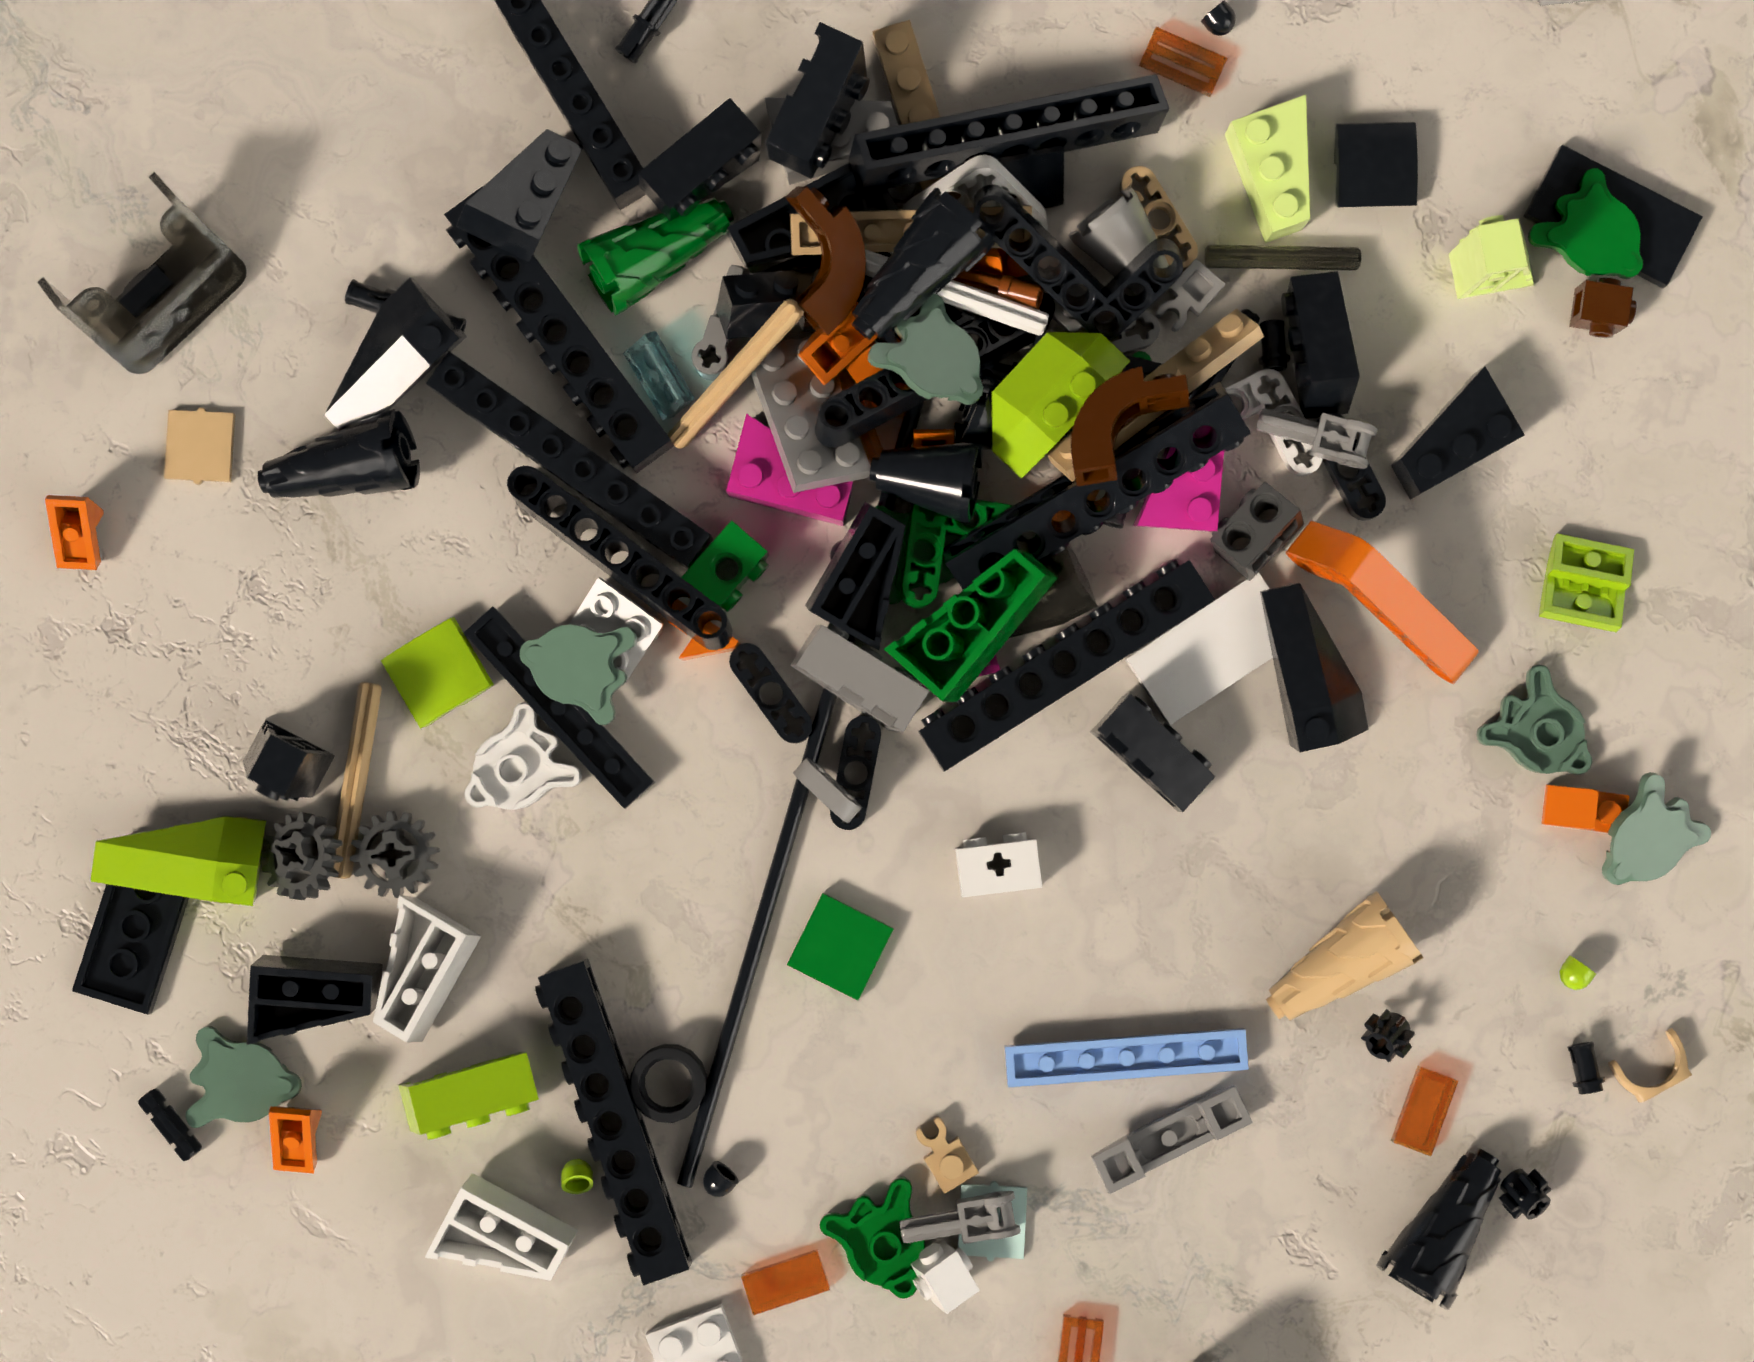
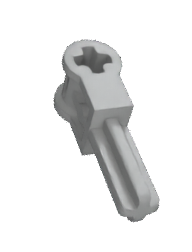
(714, 341)
(1330, 437)
(974, 1219)

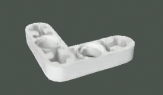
(965, 177)
(1253, 403)

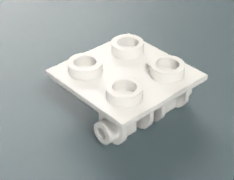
(608, 610)

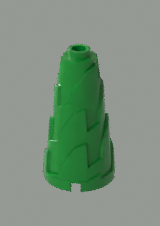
(646, 253)

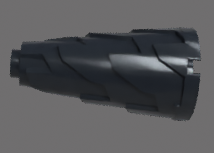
(924, 261)
(358, 459)
(1436, 1245)

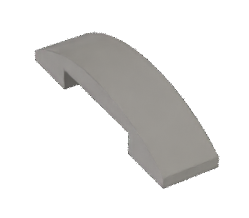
(1170, 1137)

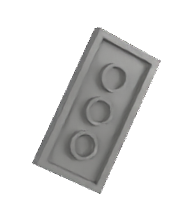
(791, 405)

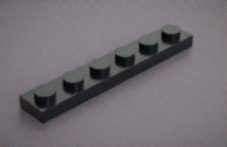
(571, 723)

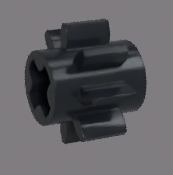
(1387, 1035)
(1525, 1193)

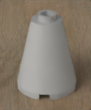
(1117, 235)

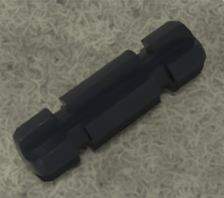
(170, 1124)

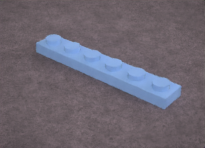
(1126, 1057)

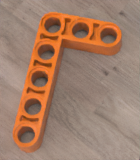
(1386, 595)

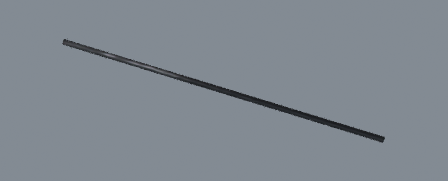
(770, 895)

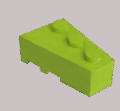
(469, 1095)

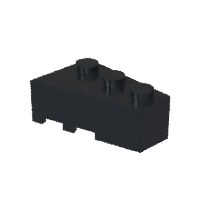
(820, 103)
(1460, 435)
(1154, 752)

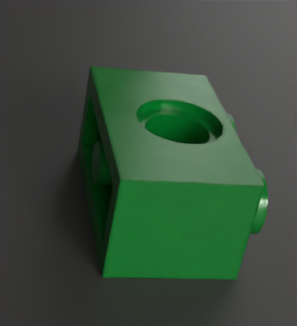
(729, 545)

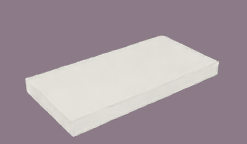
(1205, 652)

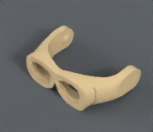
(1678, 1073)

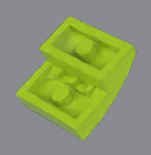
(1586, 582)
(437, 672)

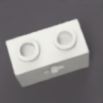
(1021, 873)

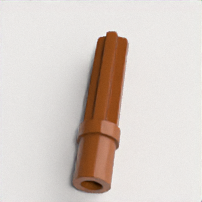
(1004, 286)

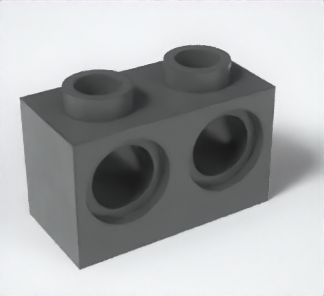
(1265, 535)

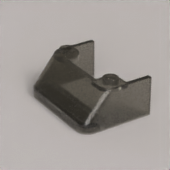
(202, 277)

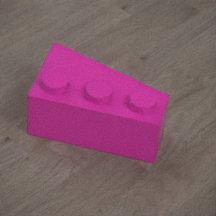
(762, 480)
(1191, 499)

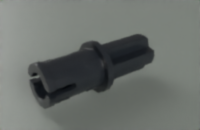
(644, 28)

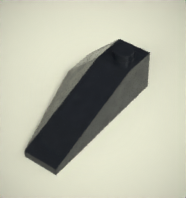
(396, 353)
(1314, 683)

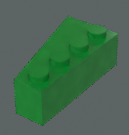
(971, 627)

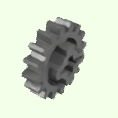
(394, 837)
(302, 856)

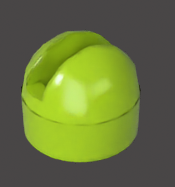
(1575, 974)
(577, 1177)

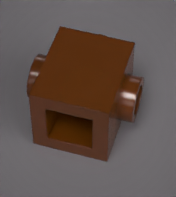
(1602, 307)

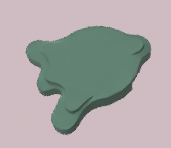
(933, 355)
(579, 667)
(1540, 731)
(1651, 835)
(238, 1080)

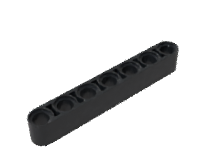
(894, 401)
(610, 541)

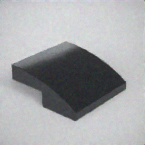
(1376, 164)

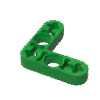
(935, 533)

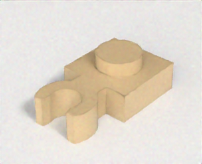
(949, 1160)

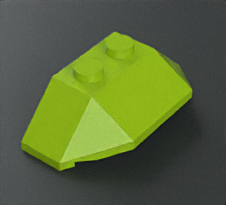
(1046, 392)

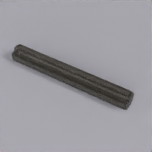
(1282, 257)

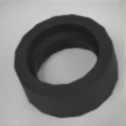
(646, 1104)

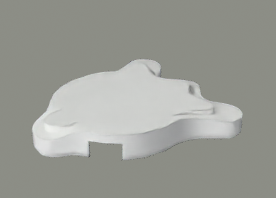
(517, 765)

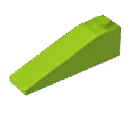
(193, 860)

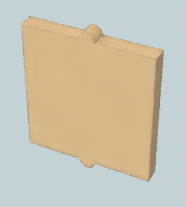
(199, 446)

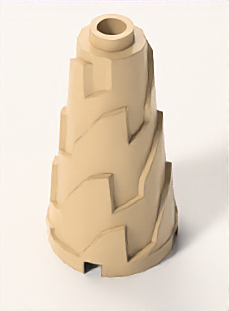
(1351, 956)

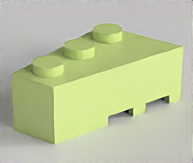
(1274, 166)
(1491, 259)

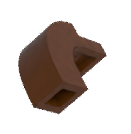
(842, 262)
(1109, 410)

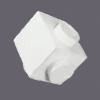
(944, 1276)

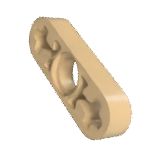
(1153, 187)

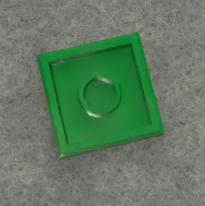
(840, 946)

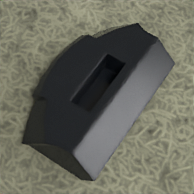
(144, 289)

